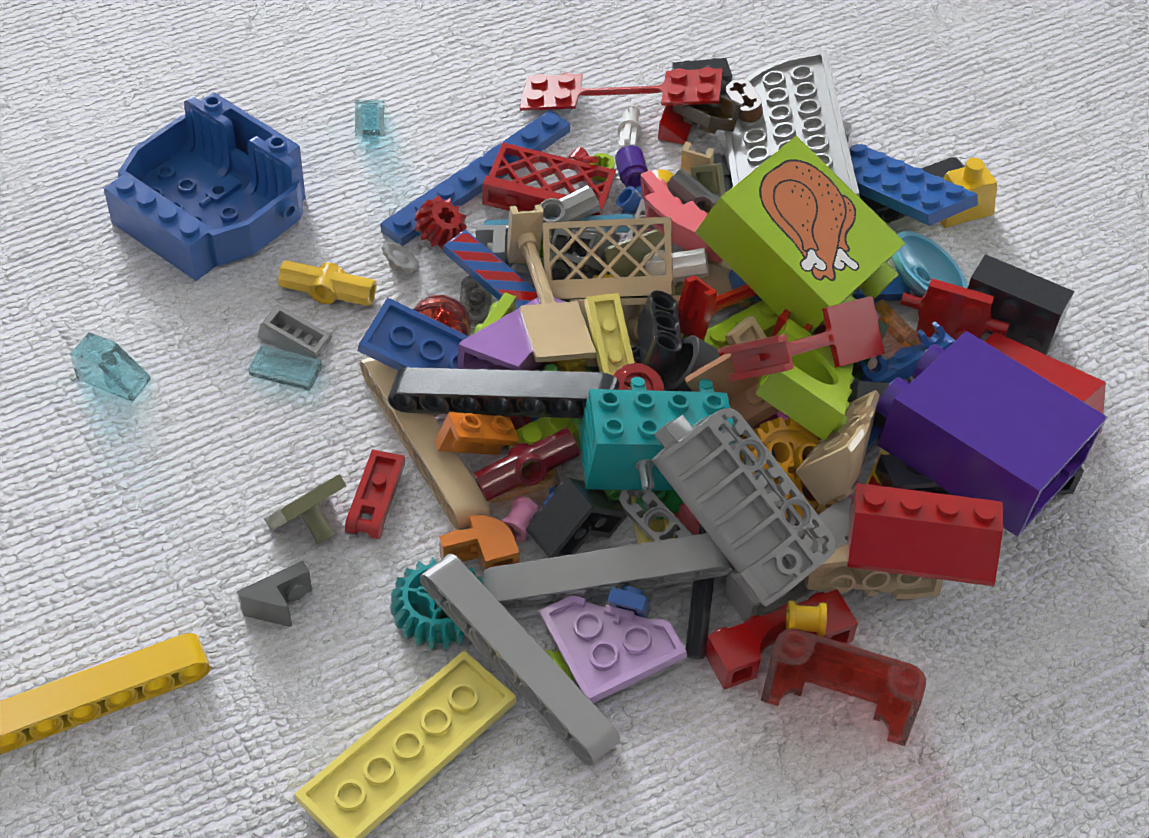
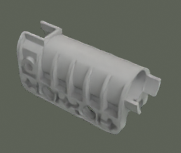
(742, 506)

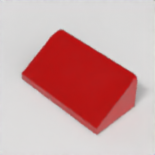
(672, 127)

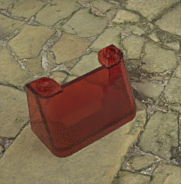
(810, 658)

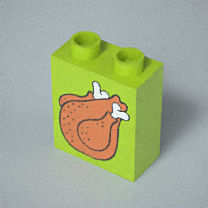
(801, 236)

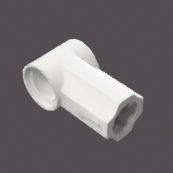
(684, 264)

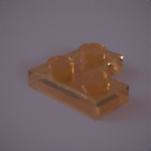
(897, 326)

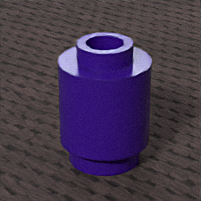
(630, 164)

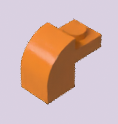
(485, 540)

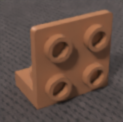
(740, 392)

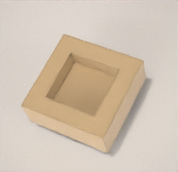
(745, 331)

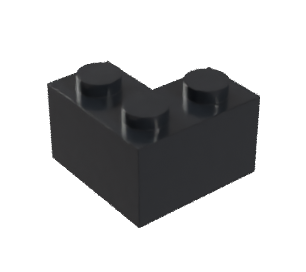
(573, 517)

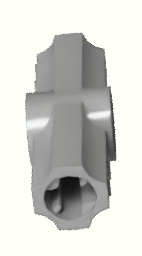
(569, 208)

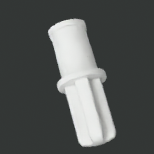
(629, 126)

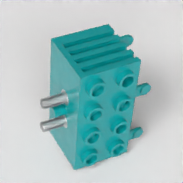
(620, 438)

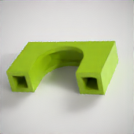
(811, 392)

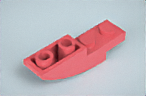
(684, 217)

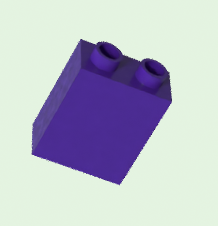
(988, 428)

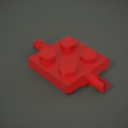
(955, 310)

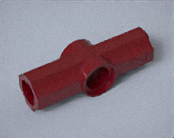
(544, 456)

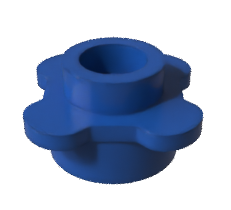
(629, 200)

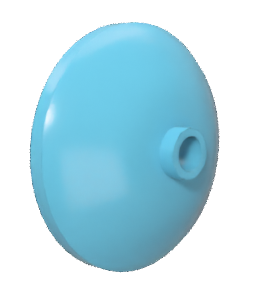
(922, 260)

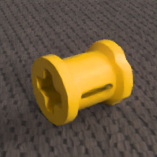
(807, 617)

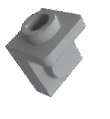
(494, 238)

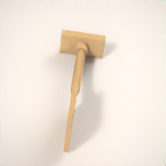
(553, 328)

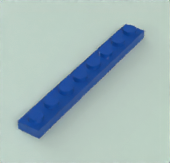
(469, 180)

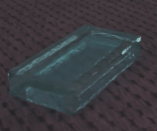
(285, 367)

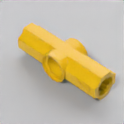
(327, 283)

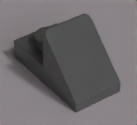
(269, 597)

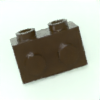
(711, 116)

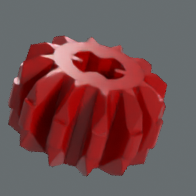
(439, 221)

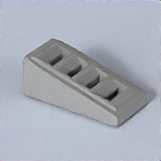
(289, 321)

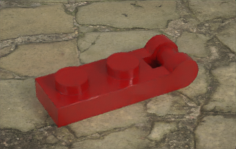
(375, 493)

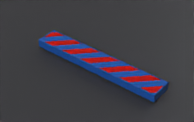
(488, 269)

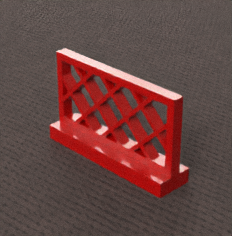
(505, 193)

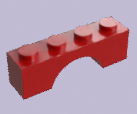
(737, 650)

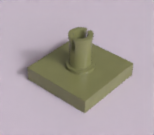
(309, 509)

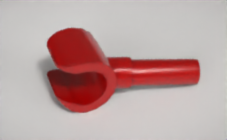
(582, 155)

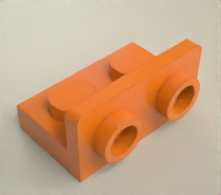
(475, 434)

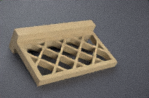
(625, 286)

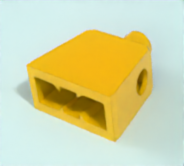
(979, 180)

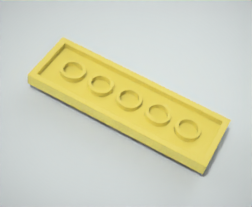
(405, 749)

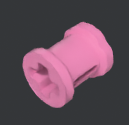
(520, 517)

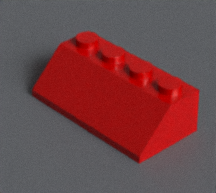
(924, 534)

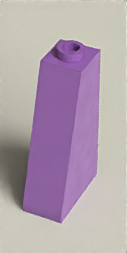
(500, 345)

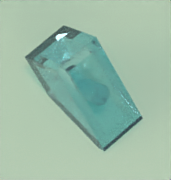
(370, 120)
(108, 367)

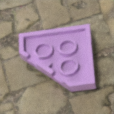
(609, 645)

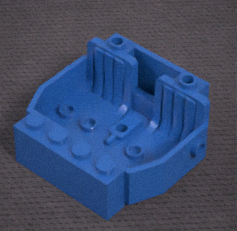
(208, 187)

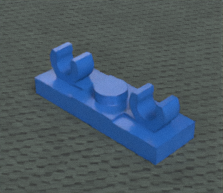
(905, 359)

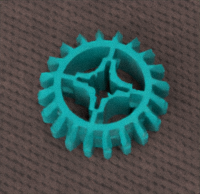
(411, 597)

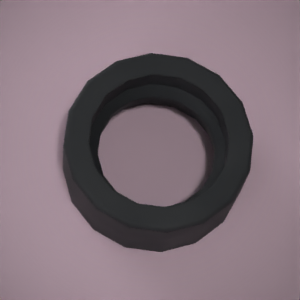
(692, 356)

